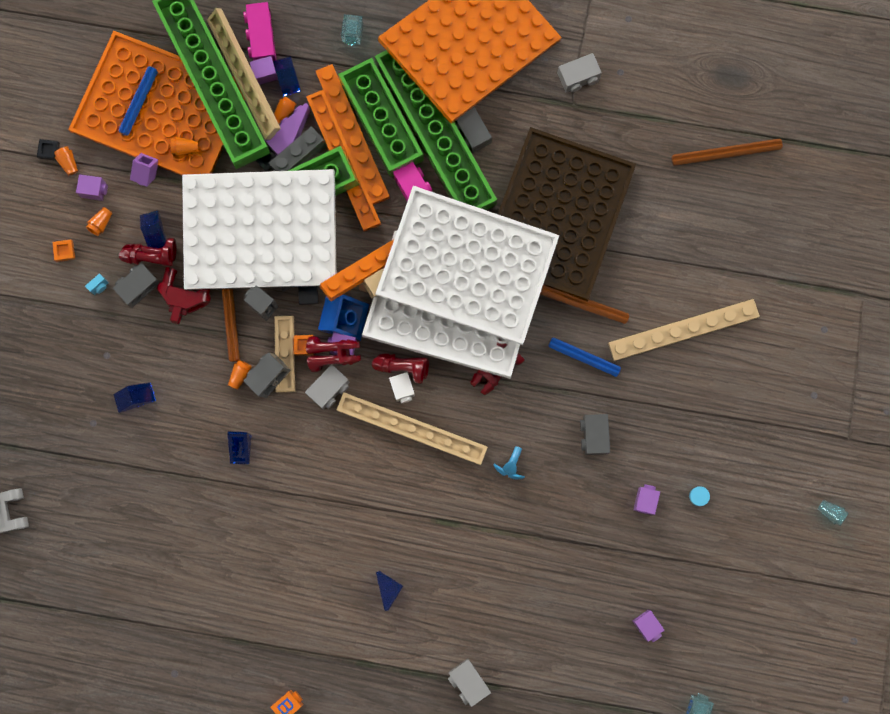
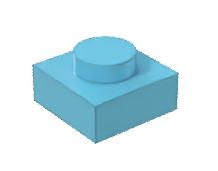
(97, 284)

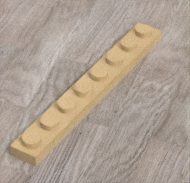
(243, 74)
(683, 330)
(412, 428)

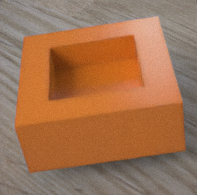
(63, 250)
(300, 344)

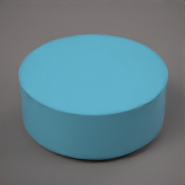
(699, 496)

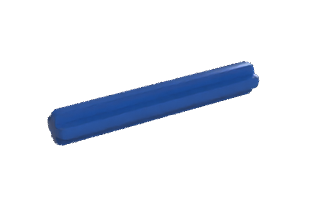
(138, 100)
(584, 357)

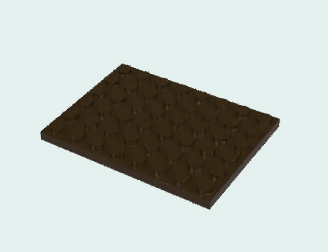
(571, 195)

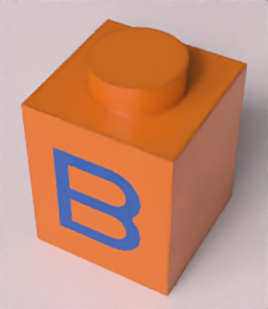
(288, 703)

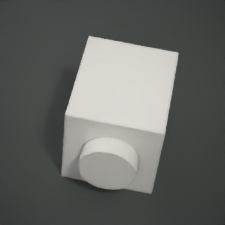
(402, 387)

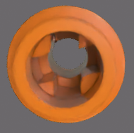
(284, 109)
(183, 146)
(66, 160)
(99, 221)
(239, 373)

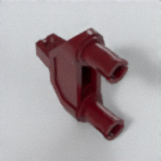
(181, 300)

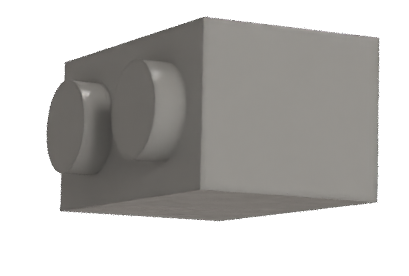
(579, 73)
(328, 387)
(469, 683)

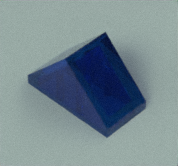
(286, 76)
(153, 229)
(134, 396)
(239, 447)
(388, 588)

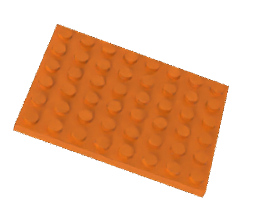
(467, 48)
(167, 113)

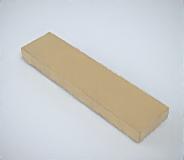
(285, 350)

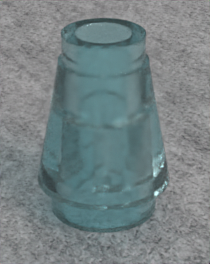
(833, 512)

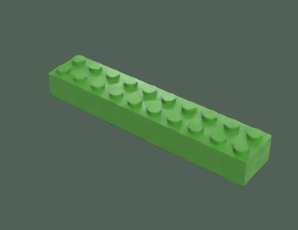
(212, 80)
(438, 138)

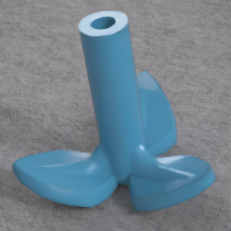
(510, 467)

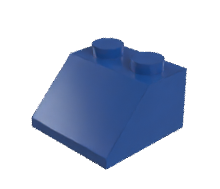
(344, 316)

